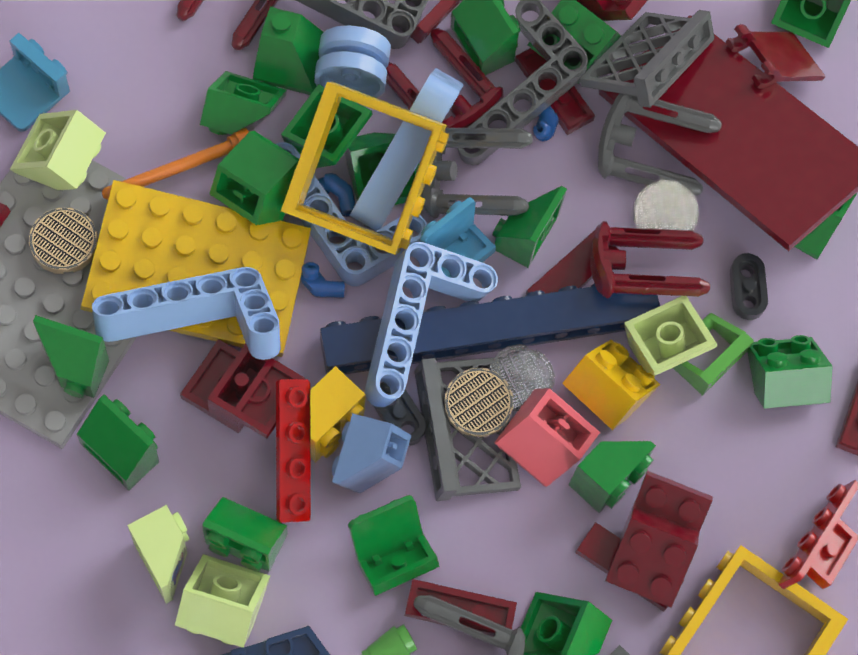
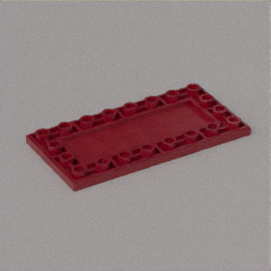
(772, 150)

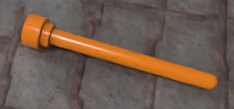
(183, 164)

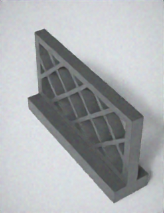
(662, 65)
(439, 437)

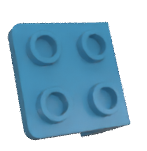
(30, 83)
(459, 234)

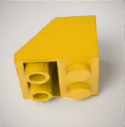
(610, 383)
(330, 409)

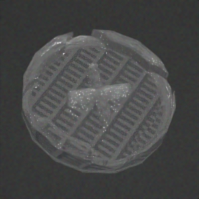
(666, 207)
(523, 371)

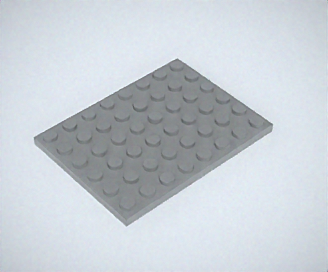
(27, 380)

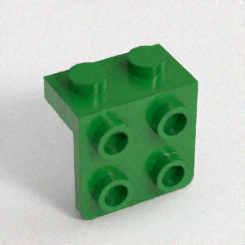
(391, 545)

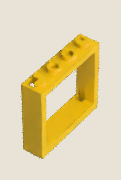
(312, 151)
(711, 591)

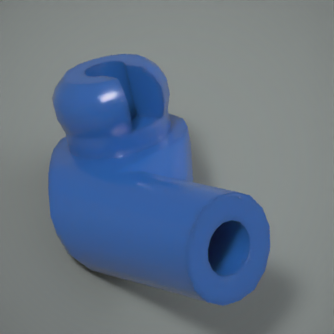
(546, 124)
(333, 183)
(318, 285)

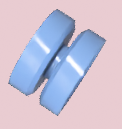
(353, 59)

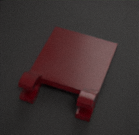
(780, 54)

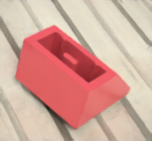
(546, 436)

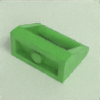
(739, 345)

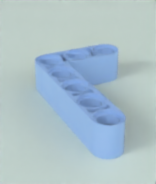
(405, 151)
(350, 250)
(192, 302)
(411, 309)

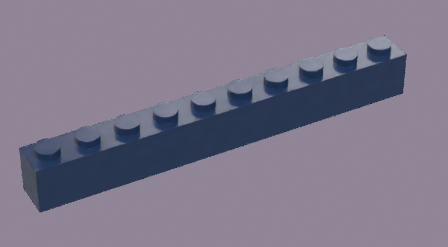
(489, 326)

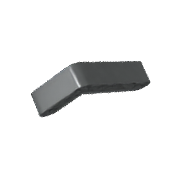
(385, 16)
(529, 89)

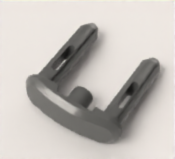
(615, 132)
(439, 203)
(448, 614)

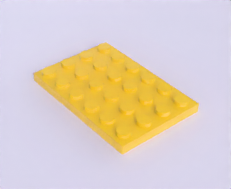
(168, 238)

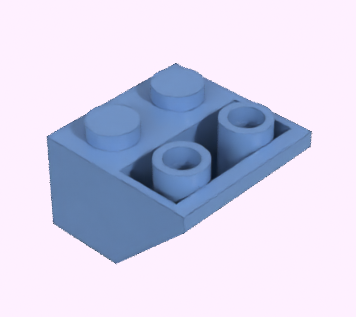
(369, 453)

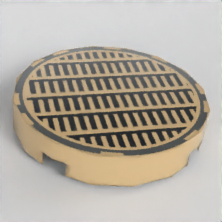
(63, 240)
(478, 402)

